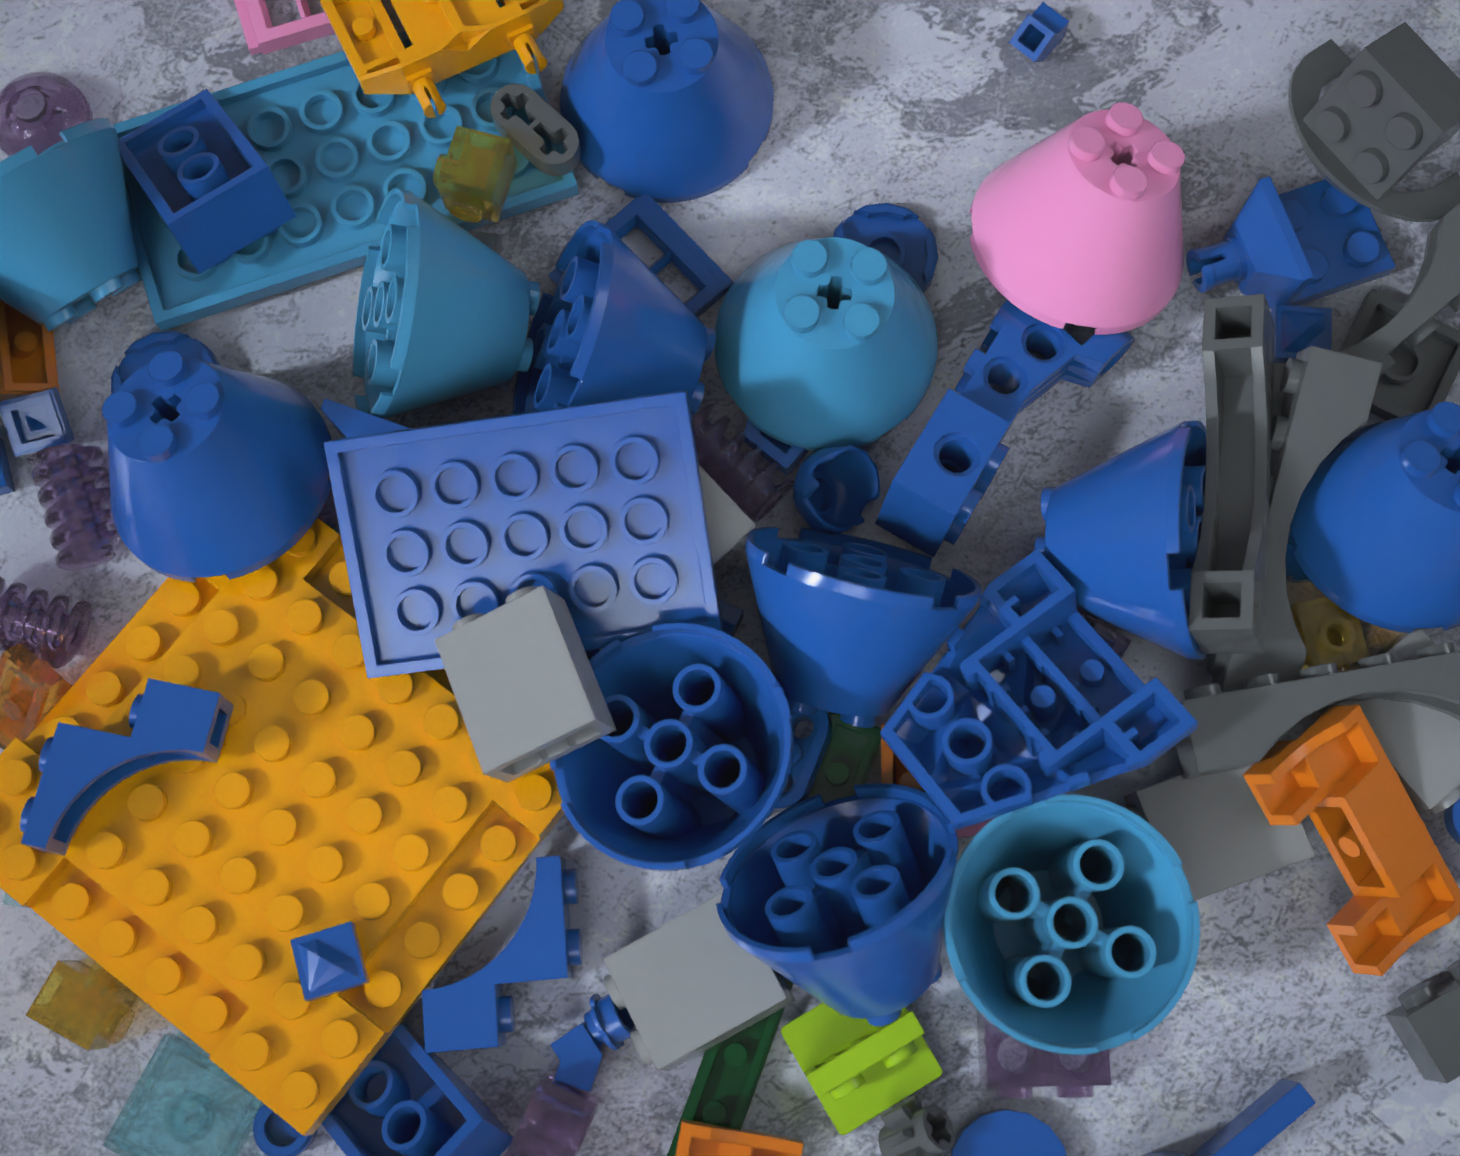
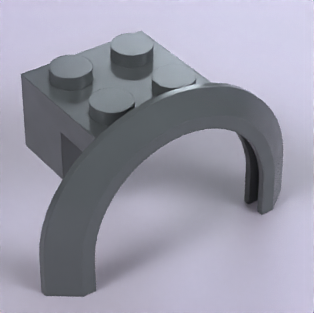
(1378, 121)

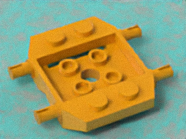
(444, 40)

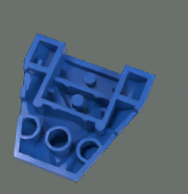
(1028, 705)

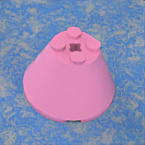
(1086, 223)

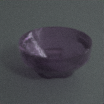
(62, 109)

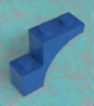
(85, 763)
(544, 948)

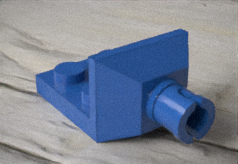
(1294, 246)

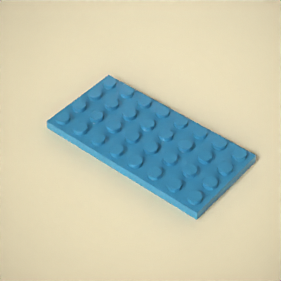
(335, 164)

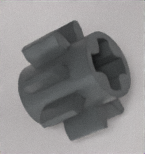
(916, 1130)

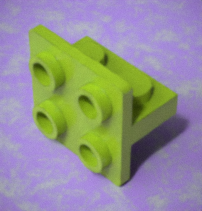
(858, 1065)

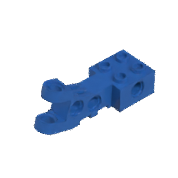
(963, 438)

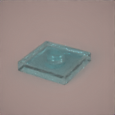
(183, 1107)

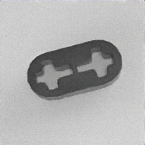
(543, 121)

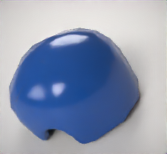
(835, 488)

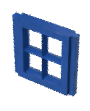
(677, 248)

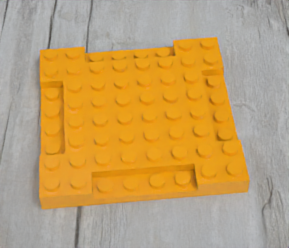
(320, 814)

